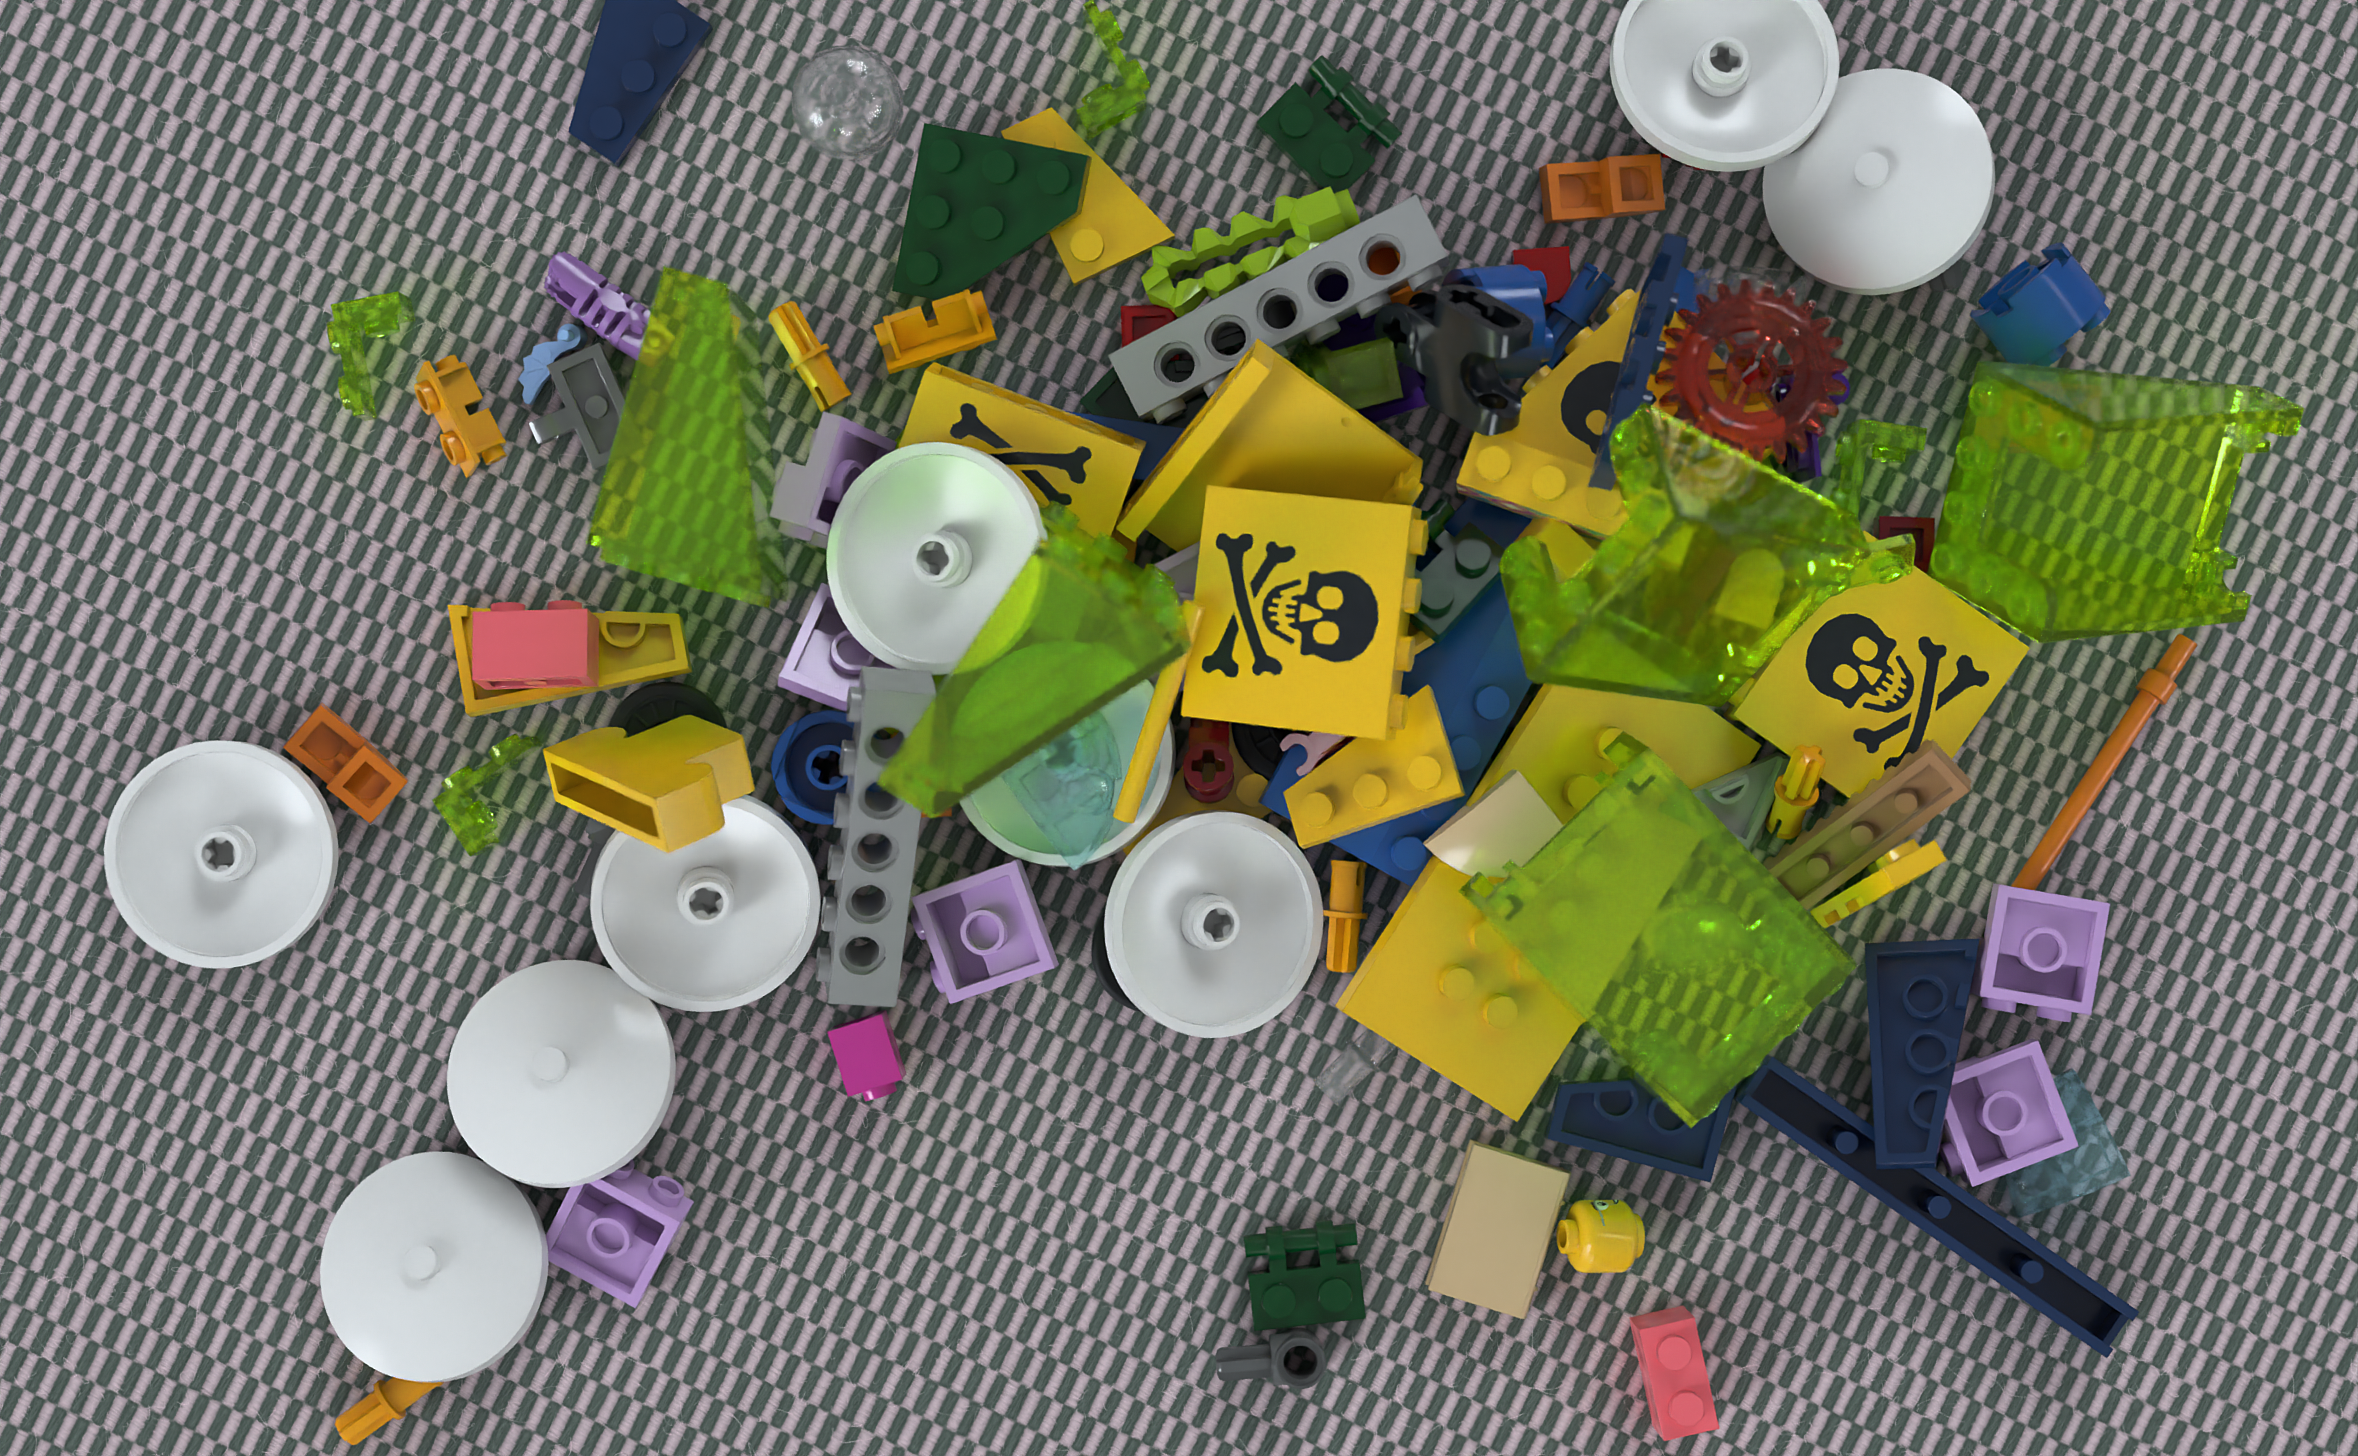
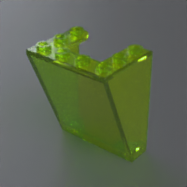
(695, 451)
(2099, 498)
(1693, 583)
(1052, 652)
(1664, 935)

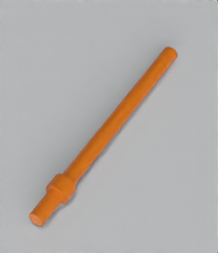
(2154, 689)

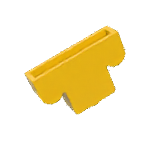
(655, 784)

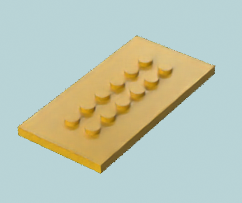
(1440, 972)

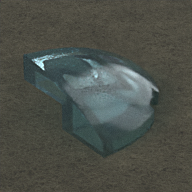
(1071, 788)
(2076, 1171)

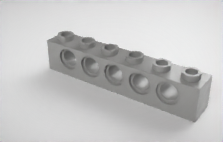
(1401, 228)
(872, 971)

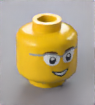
(1601, 1236)

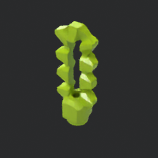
(1311, 217)

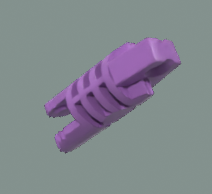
(597, 303)

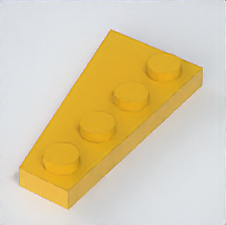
(631, 651)

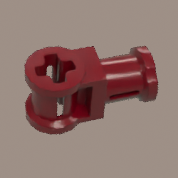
(1208, 744)

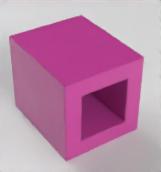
(867, 1056)

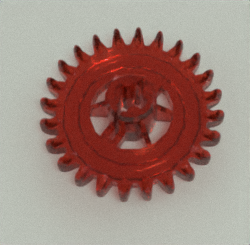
(1775, 321)

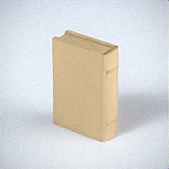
(1497, 1229)

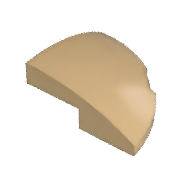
(1497, 828)

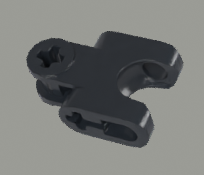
(1454, 343)

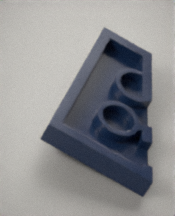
(1632, 1125)

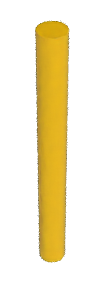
(1156, 722)

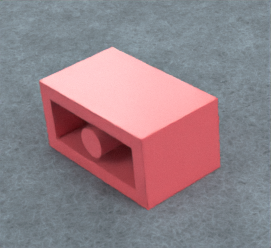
(535, 646)
(1674, 1373)

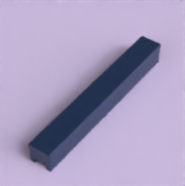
(1936, 1206)

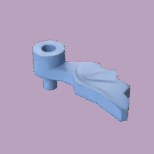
(535, 365)

